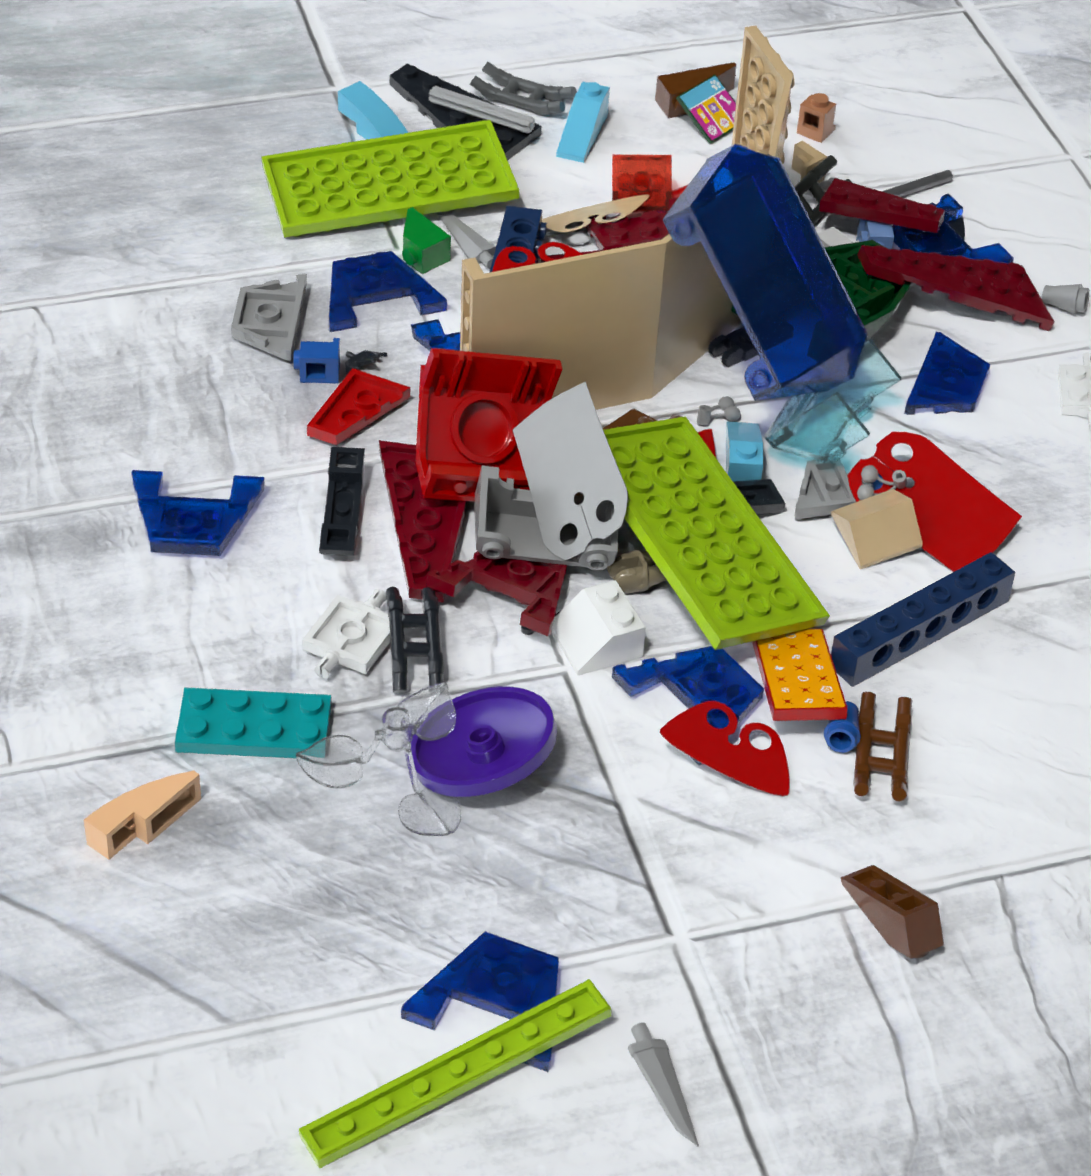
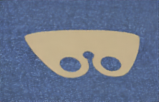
(624, 206)

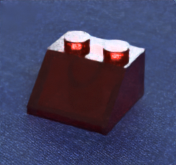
(643, 176)

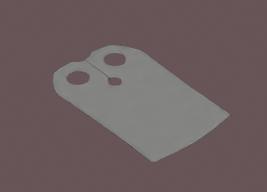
(566, 455)

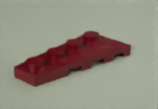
(874, 205)

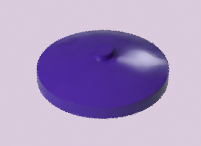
(494, 744)

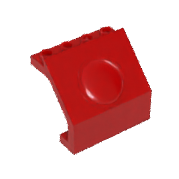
(470, 414)

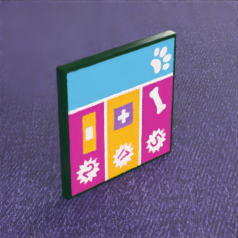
(710, 108)

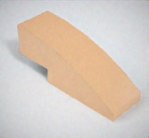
(141, 813)

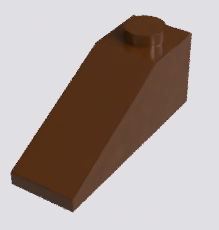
(674, 84)
(896, 910)

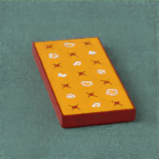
(800, 677)

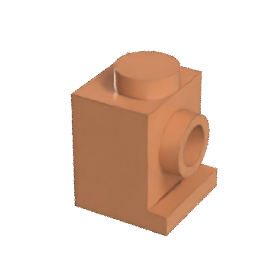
(816, 111)

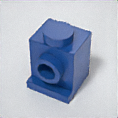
(318, 361)

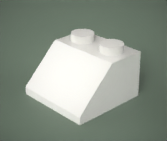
(599, 629)

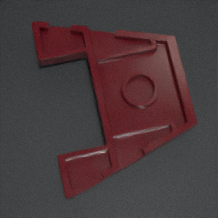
(628, 230)
(526, 581)

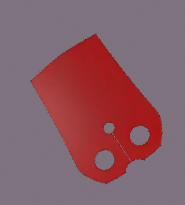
(953, 510)

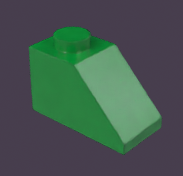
(424, 243)

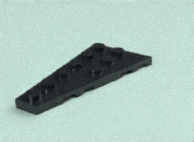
(415, 87)

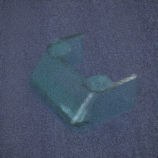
(829, 422)

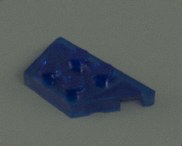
(948, 379)

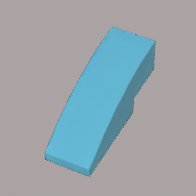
(369, 112)

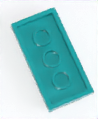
(250, 722)

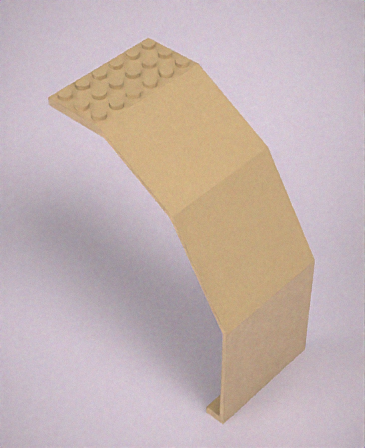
(630, 312)

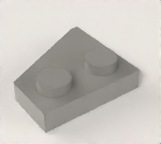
(823, 490)

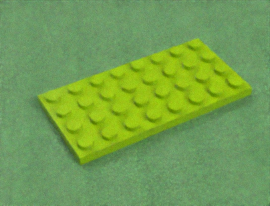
(387, 176)
(708, 537)

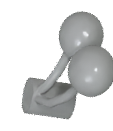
(726, 404)
(870, 474)

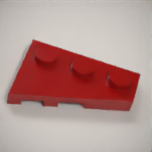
(354, 405)

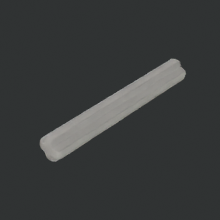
(481, 109)

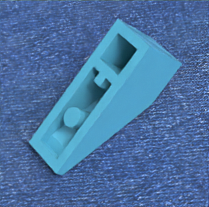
(584, 121)
(744, 451)

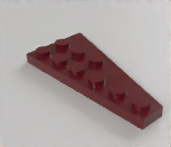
(967, 281)
(424, 527)

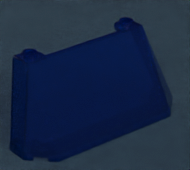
(772, 272)

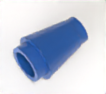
(844, 734)

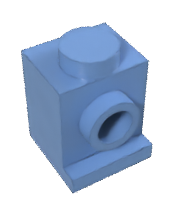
(876, 231)

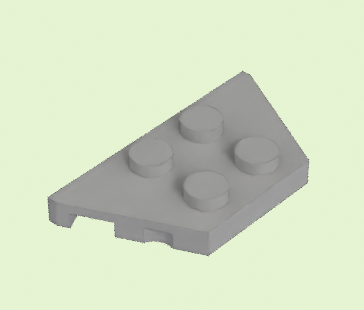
(270, 315)

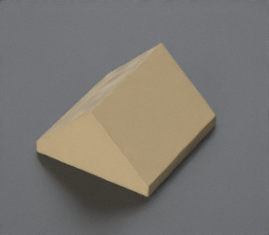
(879, 527)

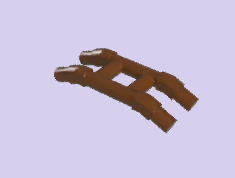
(899, 739)

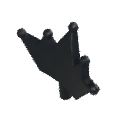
(362, 358)

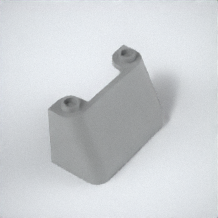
(510, 529)

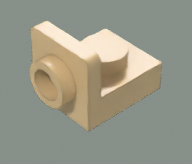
(806, 158)

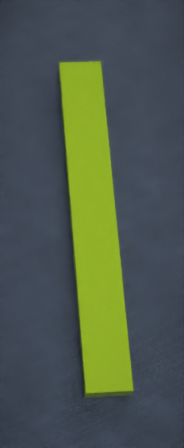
(453, 1073)

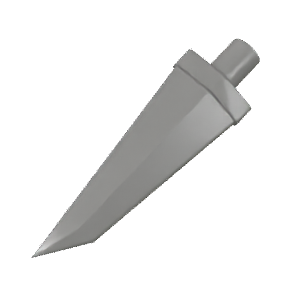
(469, 241)
(658, 1070)

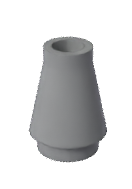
(1067, 297)

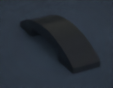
(343, 501)

